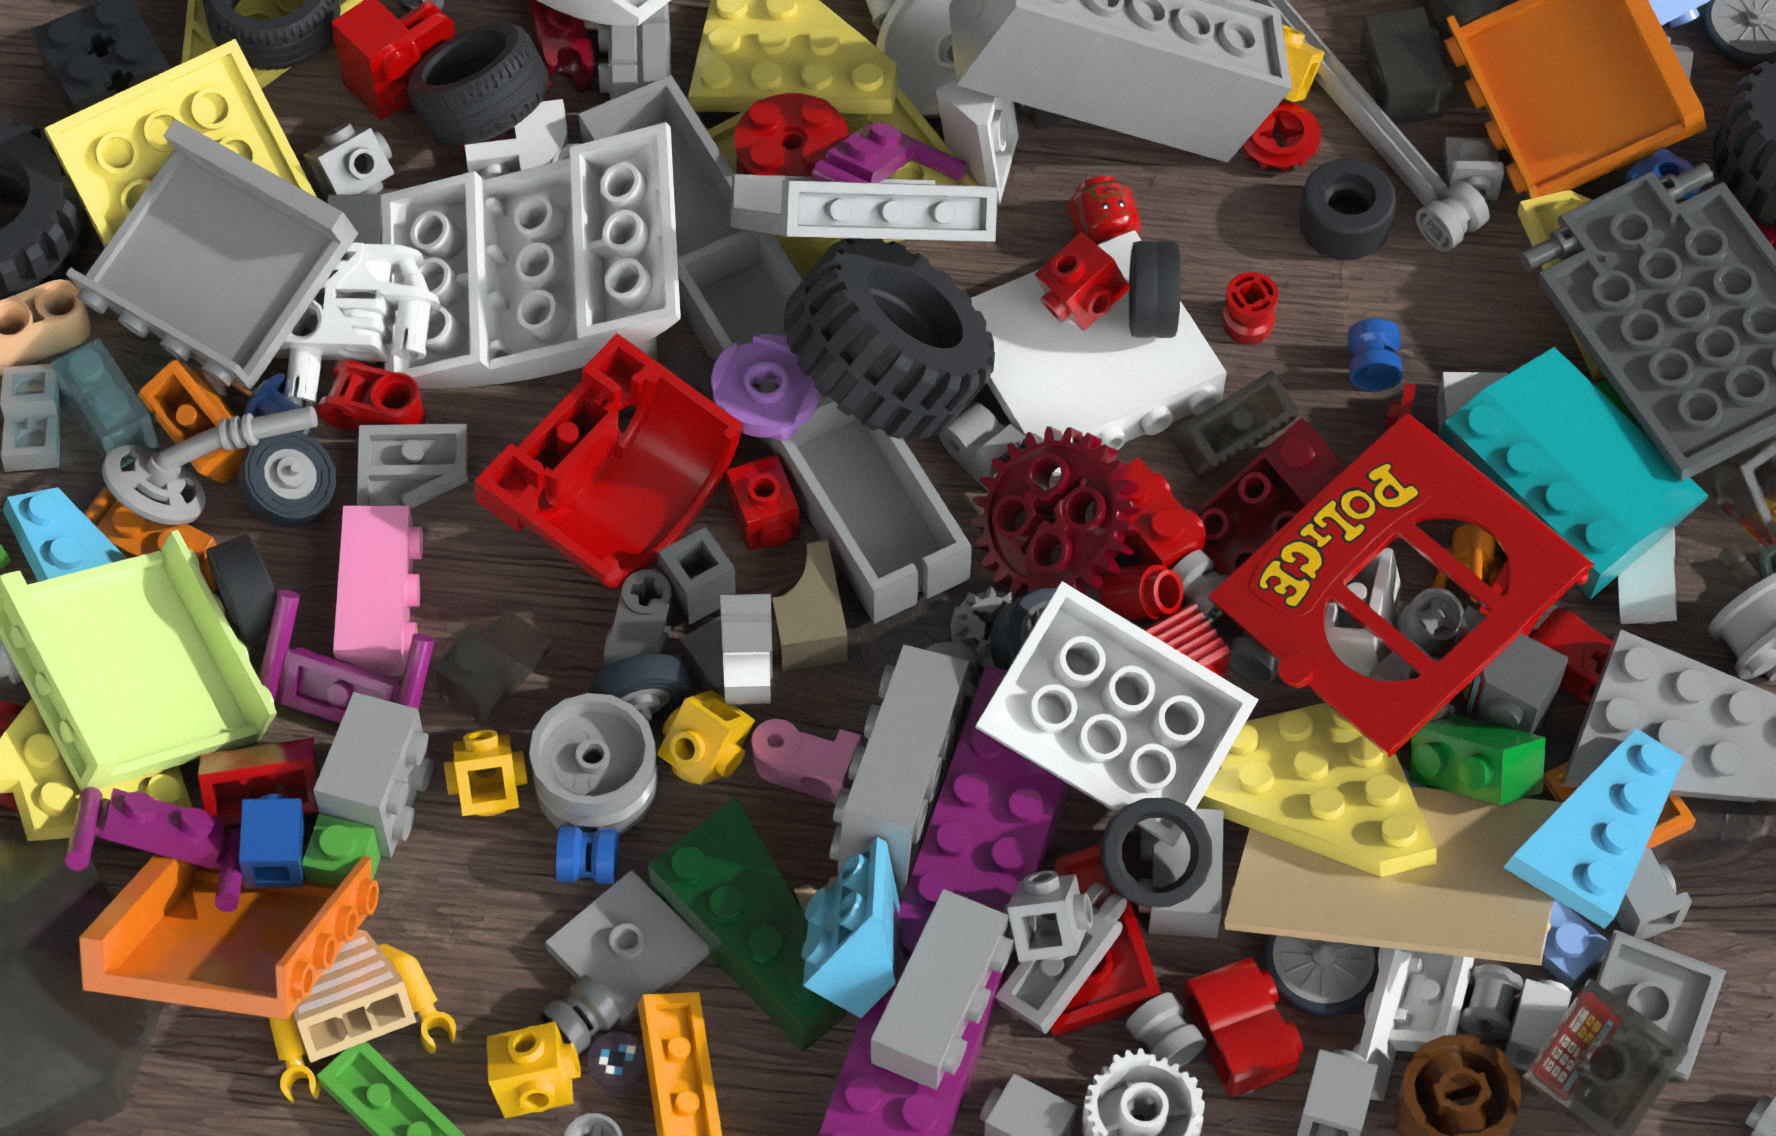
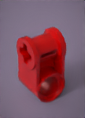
(368, 397)
(1581, 644)

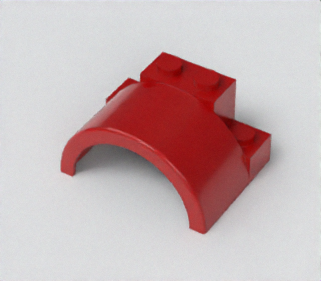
(608, 493)

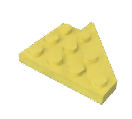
(788, 47)
(45, 787)

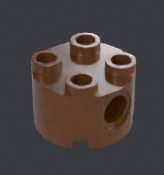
(1457, 1090)

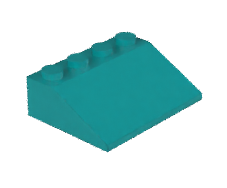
(1573, 463)

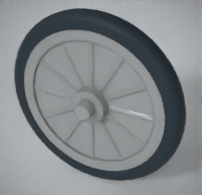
(1741, 29)
(1320, 974)

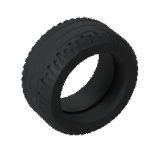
(276, 41)
(478, 84)

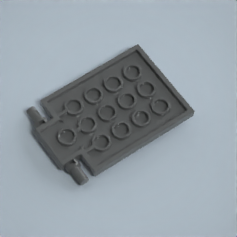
(1673, 311)

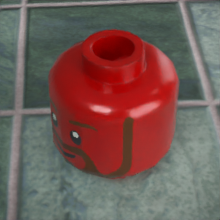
(1103, 209)

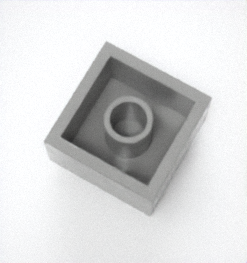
(376, 769)

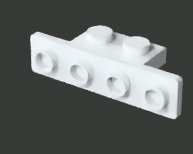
(1412, 1004)

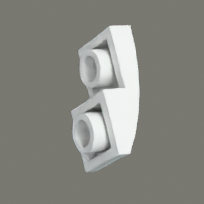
(1650, 585)

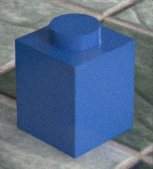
(272, 842)

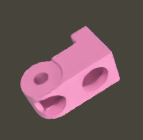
(803, 760)

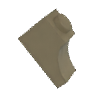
(810, 617)

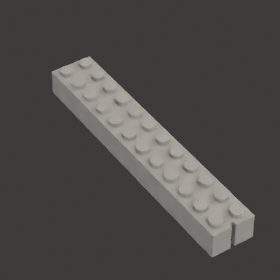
(734, 284)

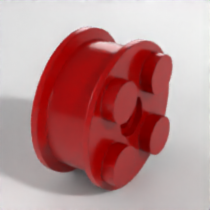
(787, 135)

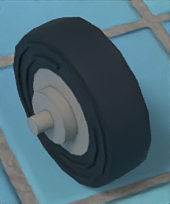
(287, 479)
(649, 682)

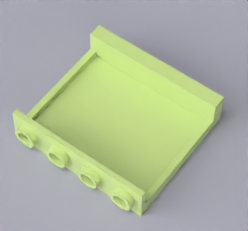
(133, 665)

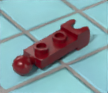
(561, 44)

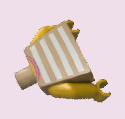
(356, 1000)

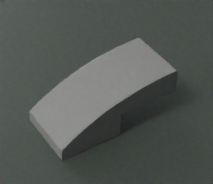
(30, 418)

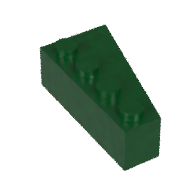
(745, 912)

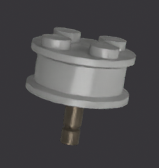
(1749, 619)

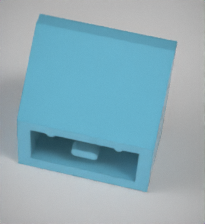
(854, 933)

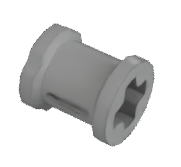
(1491, 1002)

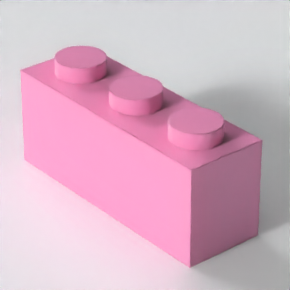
(377, 587)

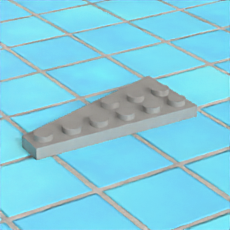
(1695, 710)

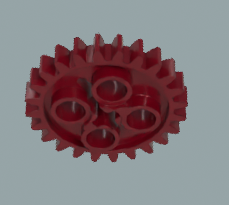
(1025, 485)

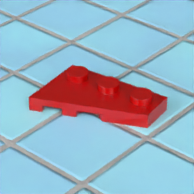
(1124, 974)

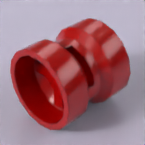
(1250, 307)

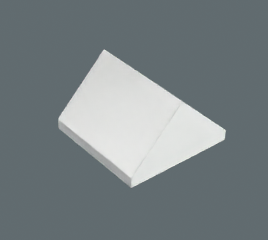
(980, 132)

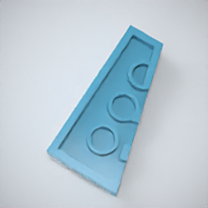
(1600, 832)

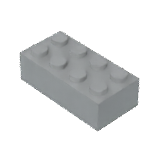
(903, 761)

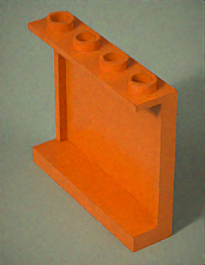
(1575, 88)
(176, 947)

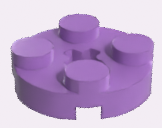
(764, 414)

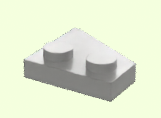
(410, 462)

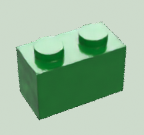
(1478, 759)

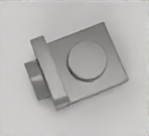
(1474, 163)

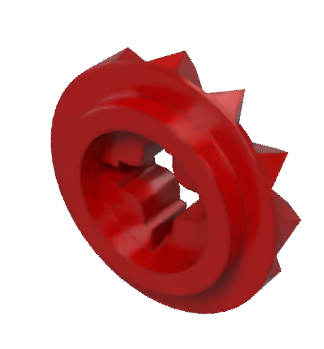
(1297, 127)

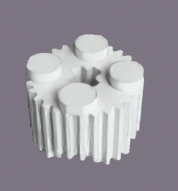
(1144, 1088)

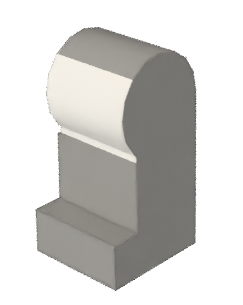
(747, 648)

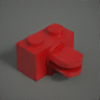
(382, 51)

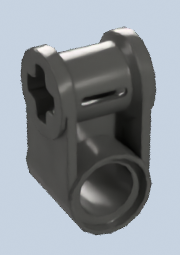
(640, 627)

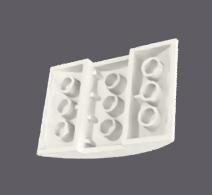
(541, 261)

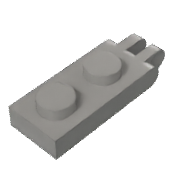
(1042, 988)

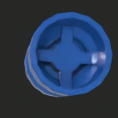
(1375, 357)
(574, 854)

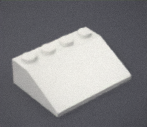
(1115, 710)

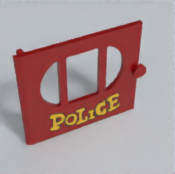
(1304, 567)

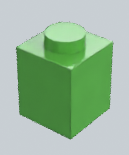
(337, 848)

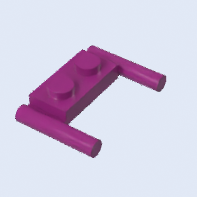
(880, 151)
(326, 684)
(160, 829)

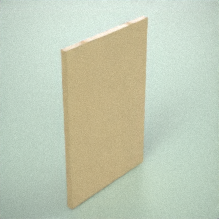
(1449, 908)

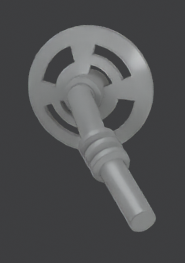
(164, 474)

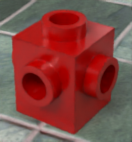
(1081, 282)

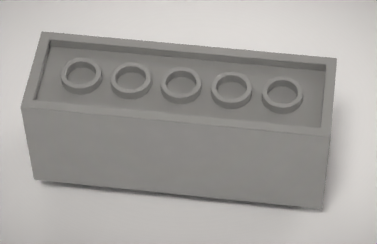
(1146, 68)

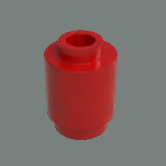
(1142, 592)

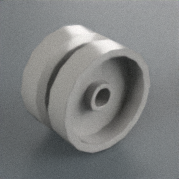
(594, 763)

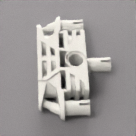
(355, 314)

